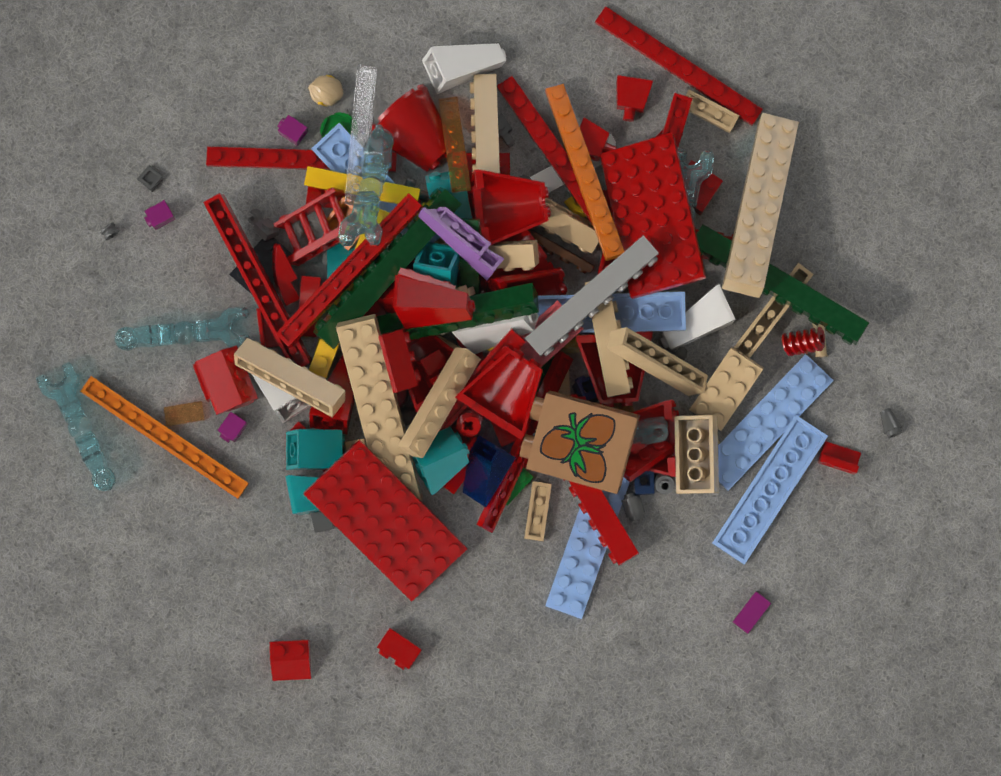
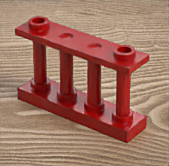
(315, 246)

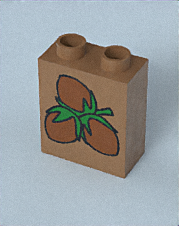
(580, 441)

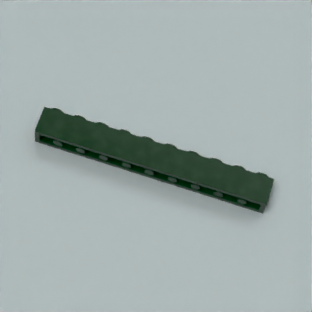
(382, 272)
(790, 292)
(489, 308)

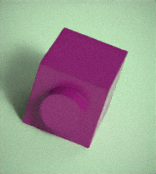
(292, 130)
(159, 215)
(232, 427)

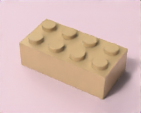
(696, 454)

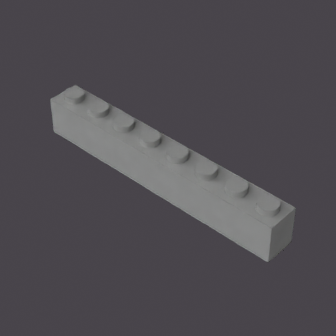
(592, 295)

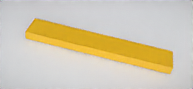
(327, 179)

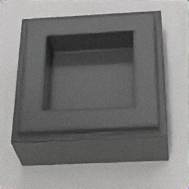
(150, 178)
(321, 522)

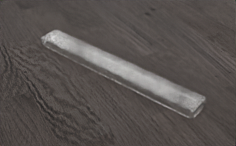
(361, 128)

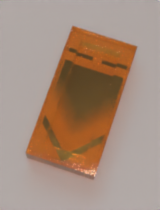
(184, 413)

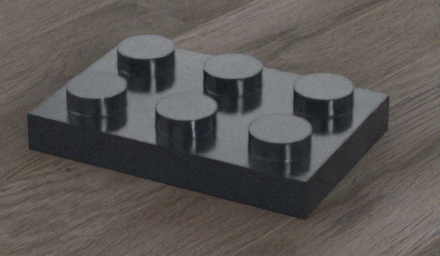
(264, 253)

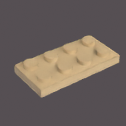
(727, 387)

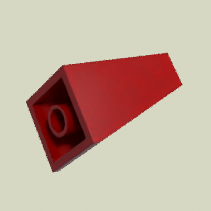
(429, 304)
(342, 417)

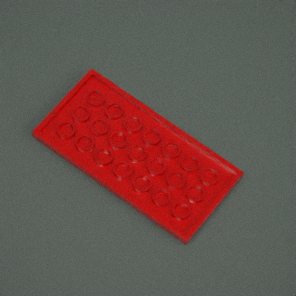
(652, 201)
(385, 520)

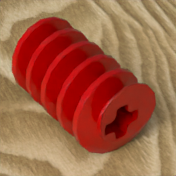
(804, 343)
(469, 422)

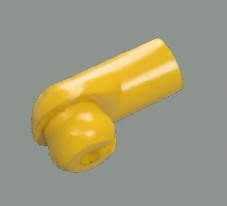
(572, 205)

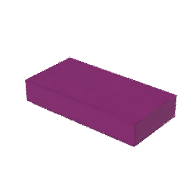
(751, 612)

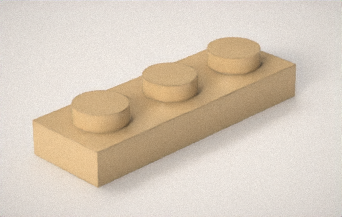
(712, 112)
(537, 511)

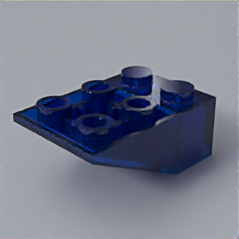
(485, 470)

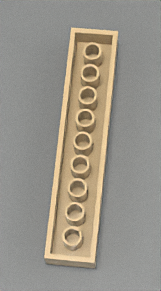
(760, 205)
(374, 397)

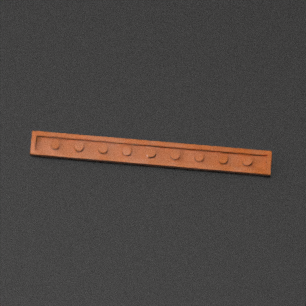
(584, 172)
(164, 437)

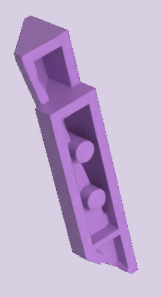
(462, 239)

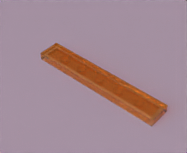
(454, 144)

